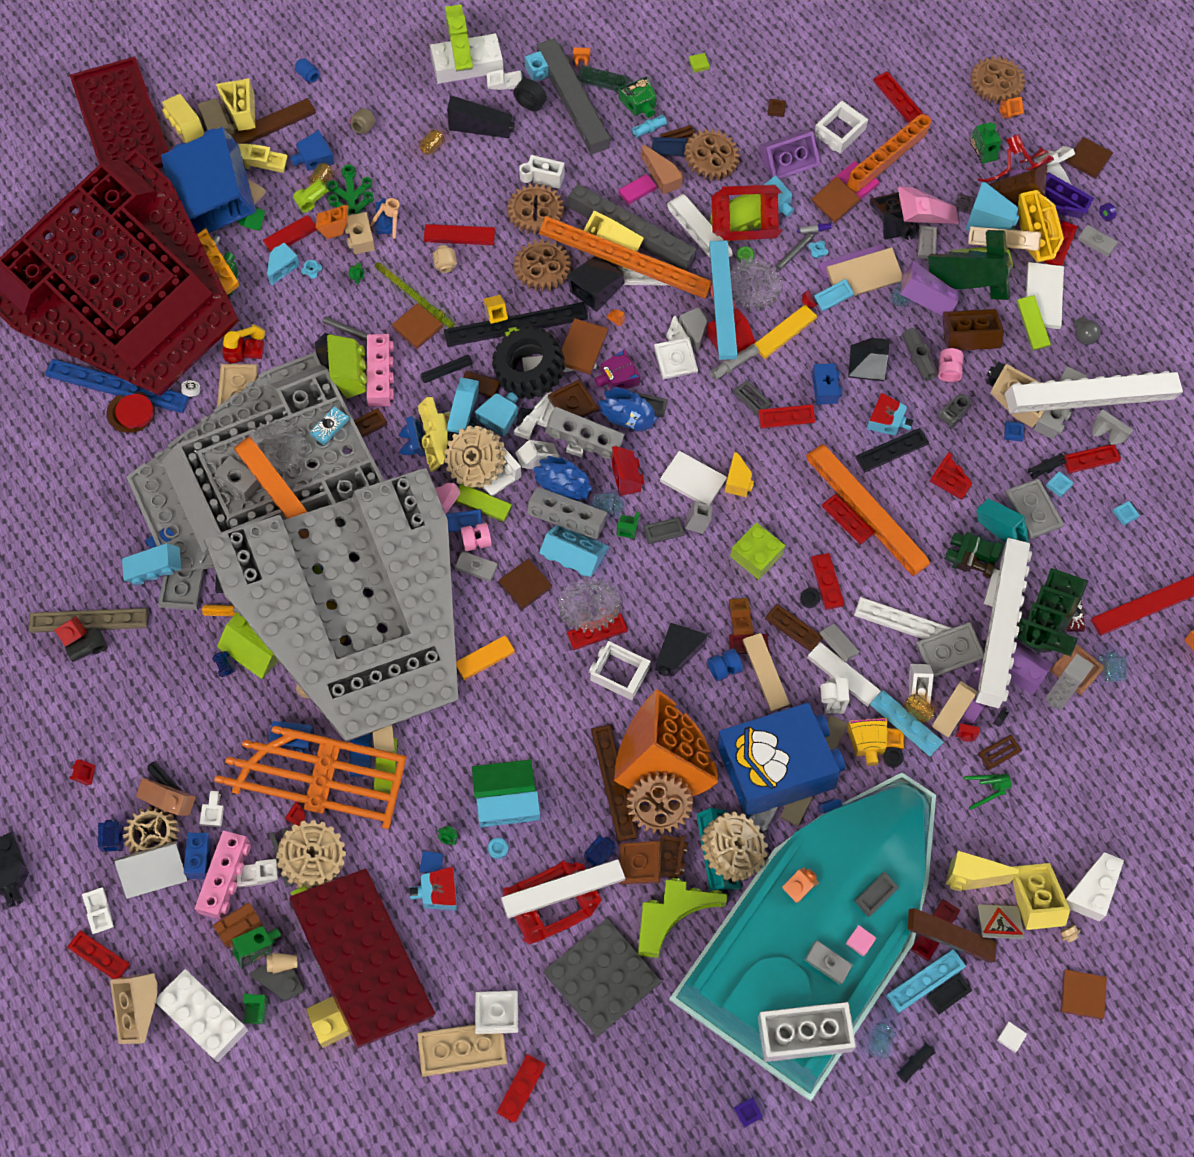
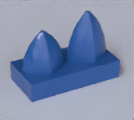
(384, 223)
(413, 431)

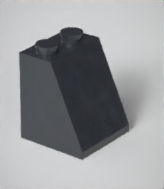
(595, 282)

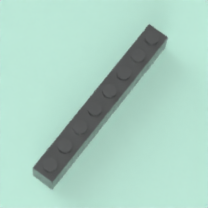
(574, 98)
(655, 239)

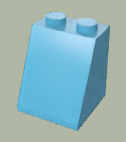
(992, 210)

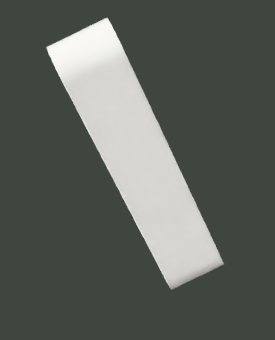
(694, 222)

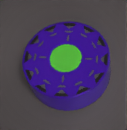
(1107, 211)

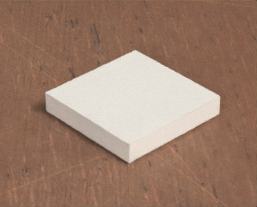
(675, 358)
(496, 1012)

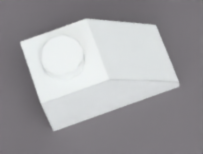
(534, 451)
(921, 681)

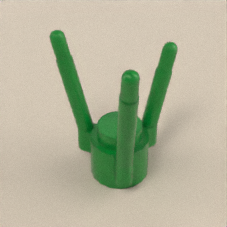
(998, 782)

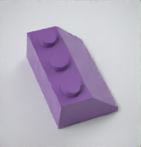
(790, 154)
(1028, 668)

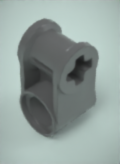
(953, 413)

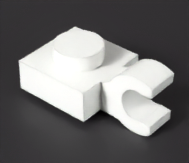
(213, 813)

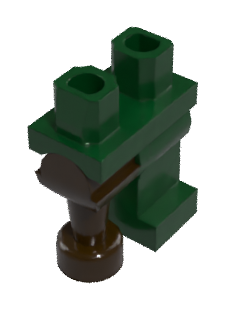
(973, 549)

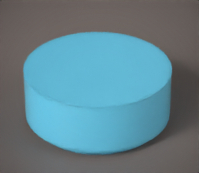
(497, 848)

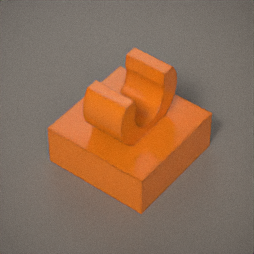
(581, 54)

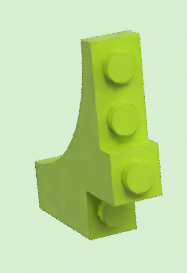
(458, 37)
(678, 902)

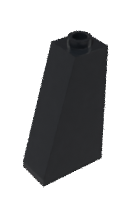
(478, 119)

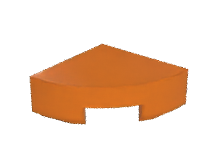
(616, 317)

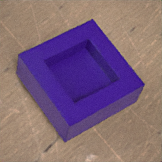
(748, 1112)

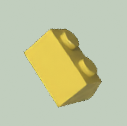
(327, 1022)

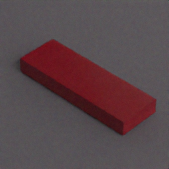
(926, 947)

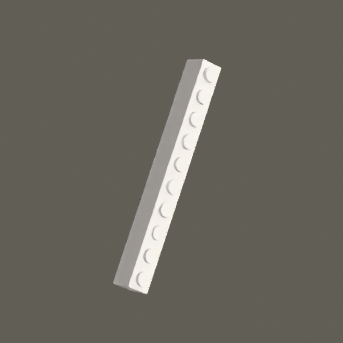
(1093, 392)
(1003, 622)

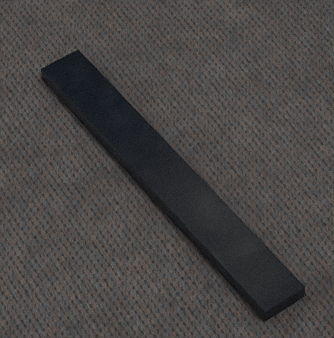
(538, 319)

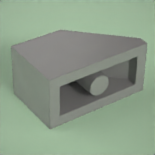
(695, 326)

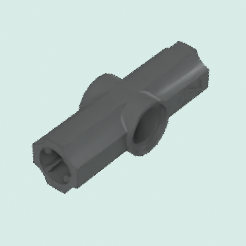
(923, 362)

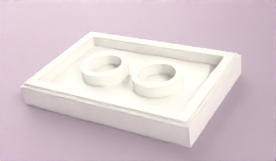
(693, 479)

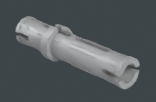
(728, 365)

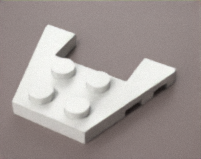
(540, 416)

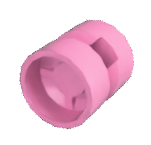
(950, 365)
(469, 540)

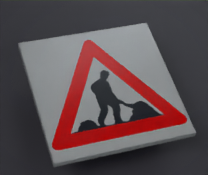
(1000, 921)

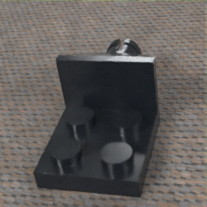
(891, 212)
(12, 870)

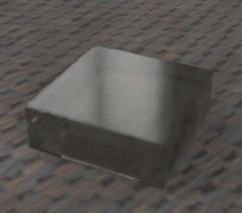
(964, 203)

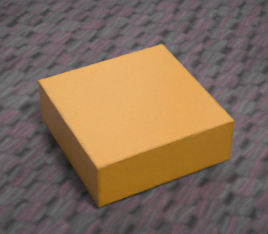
(895, 738)

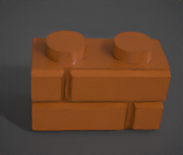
(237, 924)

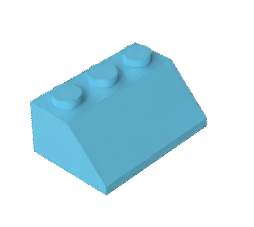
(573, 550)

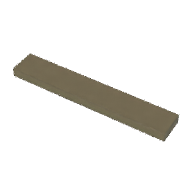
(90, 619)
(795, 811)

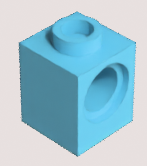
(536, 66)

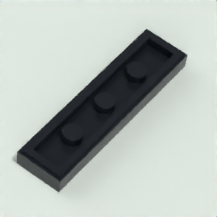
(892, 450)

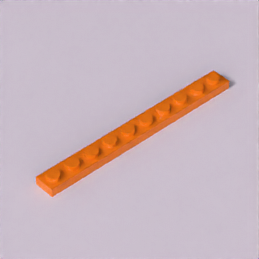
(625, 257)

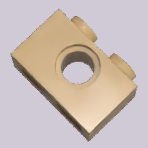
(360, 233)

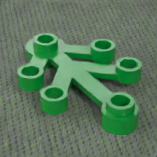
(351, 195)

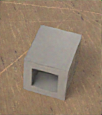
(698, 517)

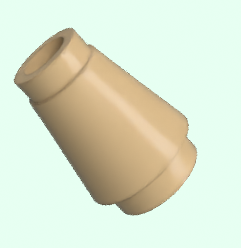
(281, 962)

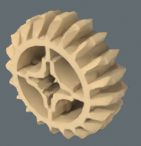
(157, 817)

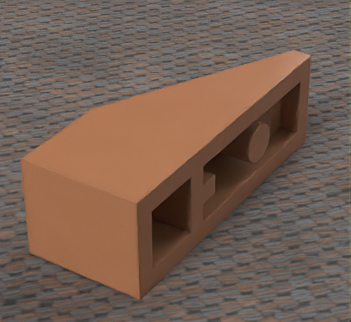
(662, 170)
(165, 797)

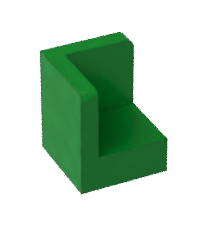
(254, 220)
(628, 526)
(255, 1008)

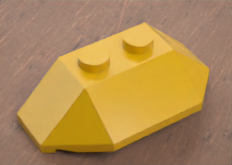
(1040, 215)

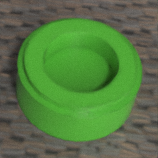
(744, 252)

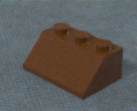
(1023, 182)
(972, 329)

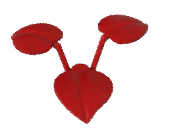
(1016, 146)

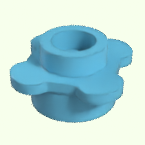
(818, 253)
(311, 264)

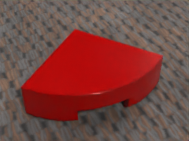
(808, 299)
(296, 814)

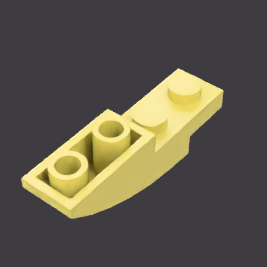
(262, 157)
(436, 435)

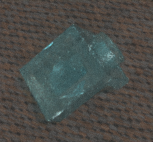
(898, 299)
(609, 503)
(1114, 667)
(881, 1041)

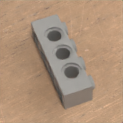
(579, 424)
(1047, 424)
(566, 513)
(1068, 682)

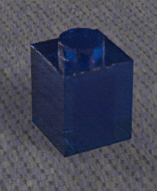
(110, 836)
(600, 851)

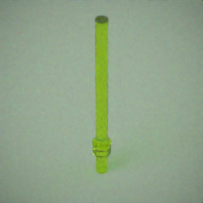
(438, 314)

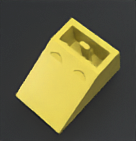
(611, 230)

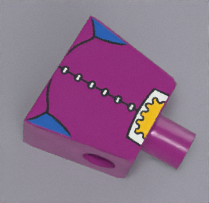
(618, 372)

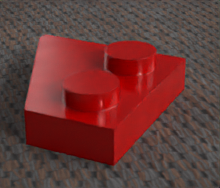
(951, 478)

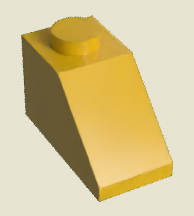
(739, 477)

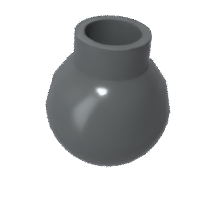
(1087, 331)

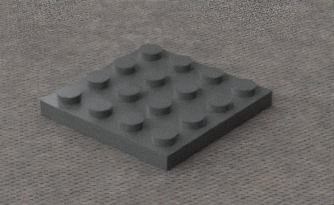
(602, 977)

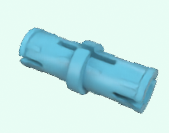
(649, 126)

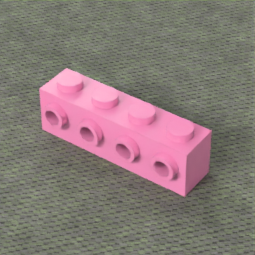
(378, 370)
(222, 875)

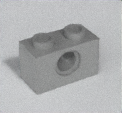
(232, 470)

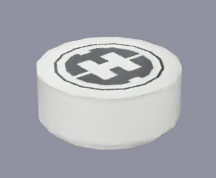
(190, 388)

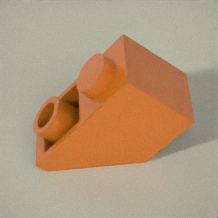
(332, 222)

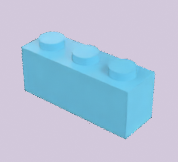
(151, 564)
(508, 809)

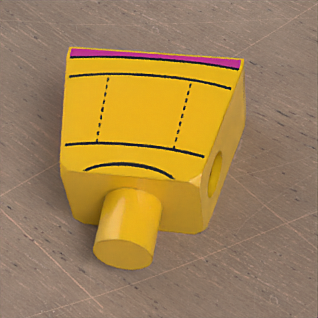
(868, 738)

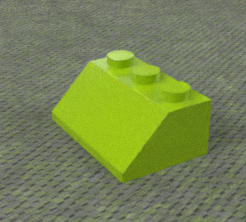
(744, 213)
(347, 365)
(246, 647)

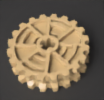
(461, 457)
(734, 846)
(324, 847)

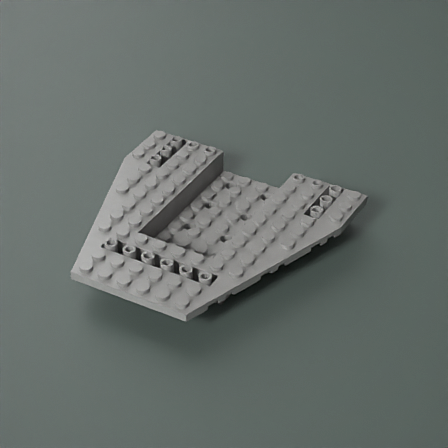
(180, 482)
(404, 561)

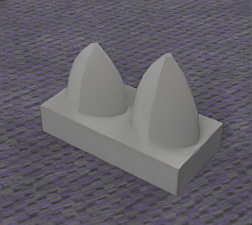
(1107, 423)

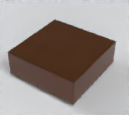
(776, 107)

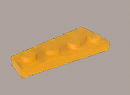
(222, 269)

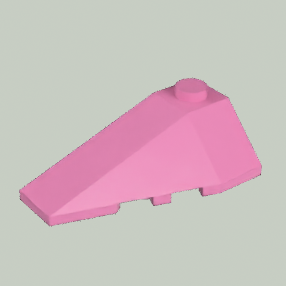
(922, 207)

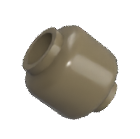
(362, 121)

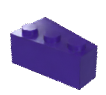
(1067, 198)

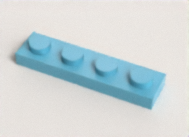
(907, 723)
(925, 981)

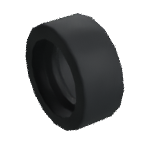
(537, 98)

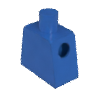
(312, 151)

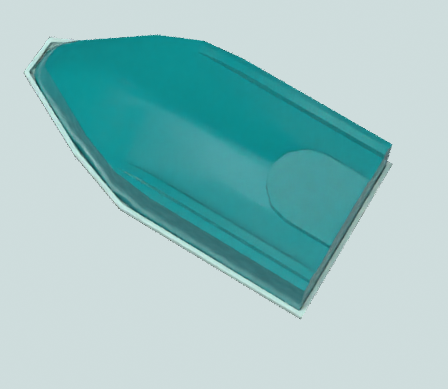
(762, 944)

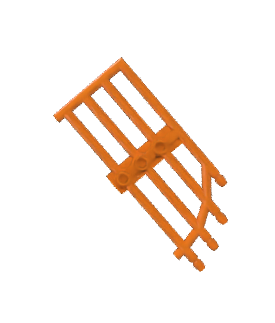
(322, 775)

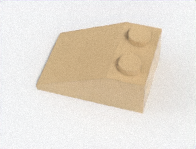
(1007, 378)
(133, 1006)

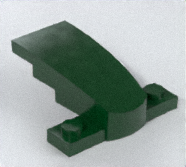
(977, 268)
(1052, 614)

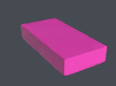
(637, 189)

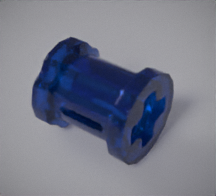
(223, 664)

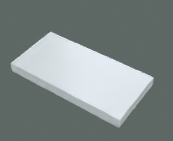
(1047, 285)

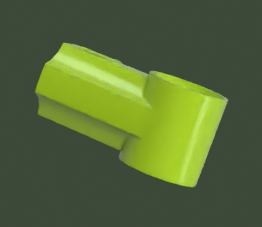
(307, 197)

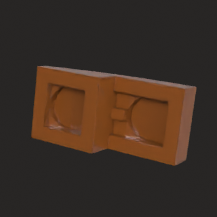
(740, 616)

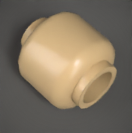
(444, 259)

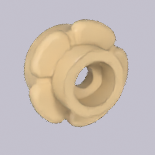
(1070, 933)

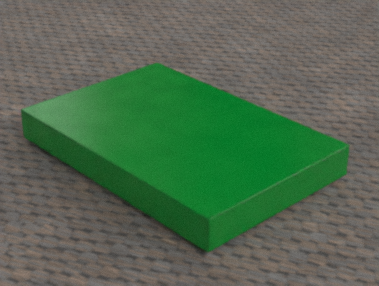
(503, 778)

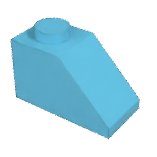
(281, 262)

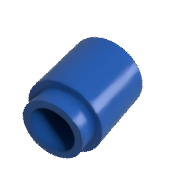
(307, 70)

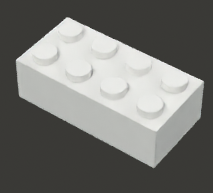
(484, 55)
(201, 1015)
(806, 1032)

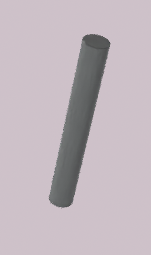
(794, 251)
(343, 327)

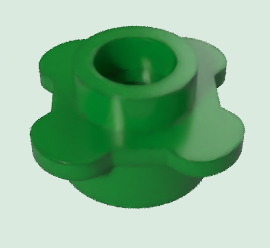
(356, 273)
(447, 835)

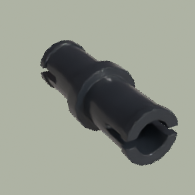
(1047, 465)
(915, 1062)

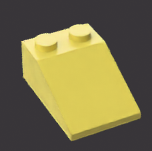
(974, 872)
(1040, 897)

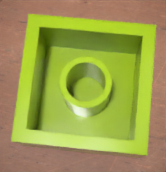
(757, 551)

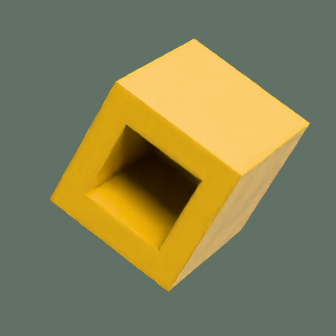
(495, 309)

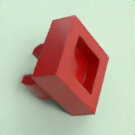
(253, 349)
(83, 772)

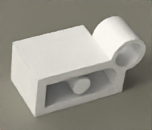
(543, 171)
(835, 695)

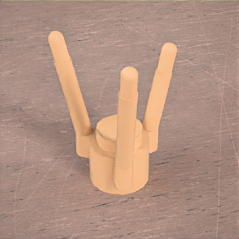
(391, 209)

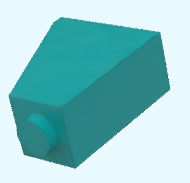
(1002, 521)

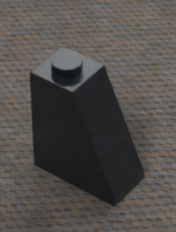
(678, 649)

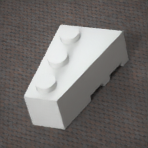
(1096, 888)

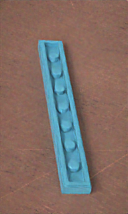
(723, 300)

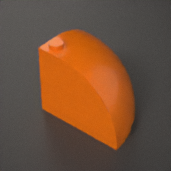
(668, 742)

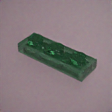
(602, 78)

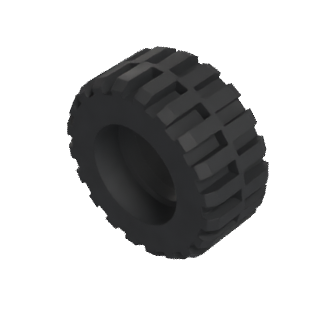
(519, 345)

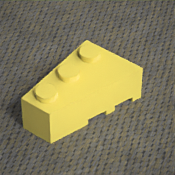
(239, 101)
(182, 118)

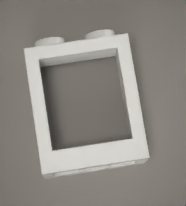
(848, 115)
(627, 656)

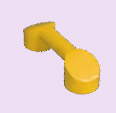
(231, 338)

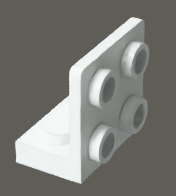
(511, 473)

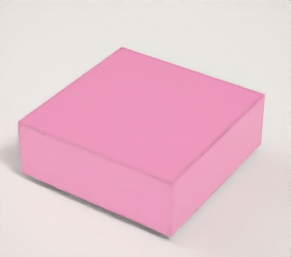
(861, 941)

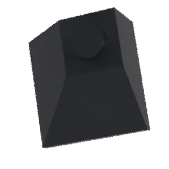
(869, 359)

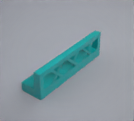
(714, 881)

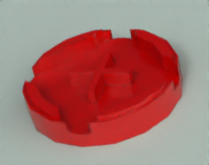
(134, 411)

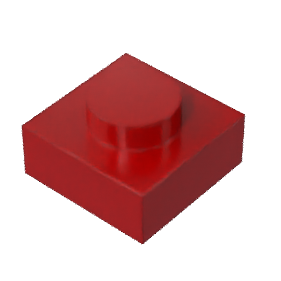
(967, 732)

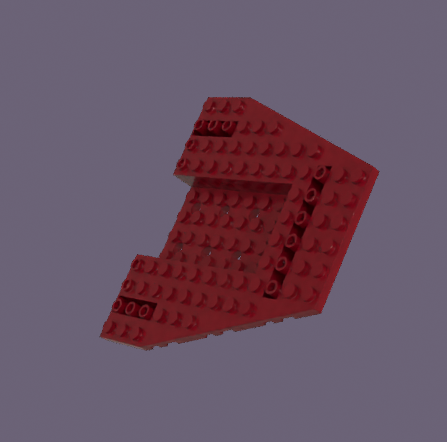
(161, 322)

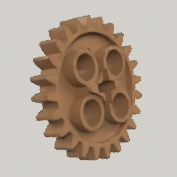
(997, 79)
(711, 154)
(548, 205)
(542, 265)
(659, 802)

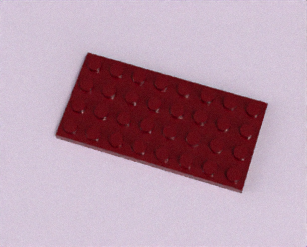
(119, 112)
(361, 958)

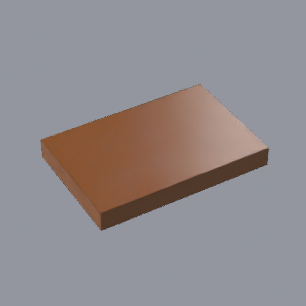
(583, 345)

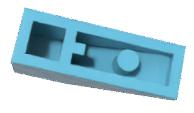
(463, 404)

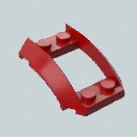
(769, 212)
(531, 923)

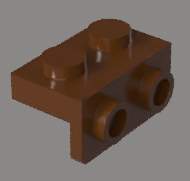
(671, 856)

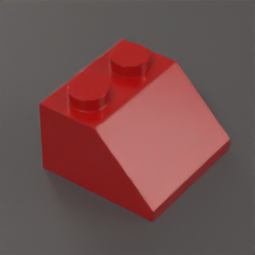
(743, 332)
(626, 471)

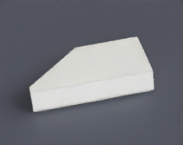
(676, 330)

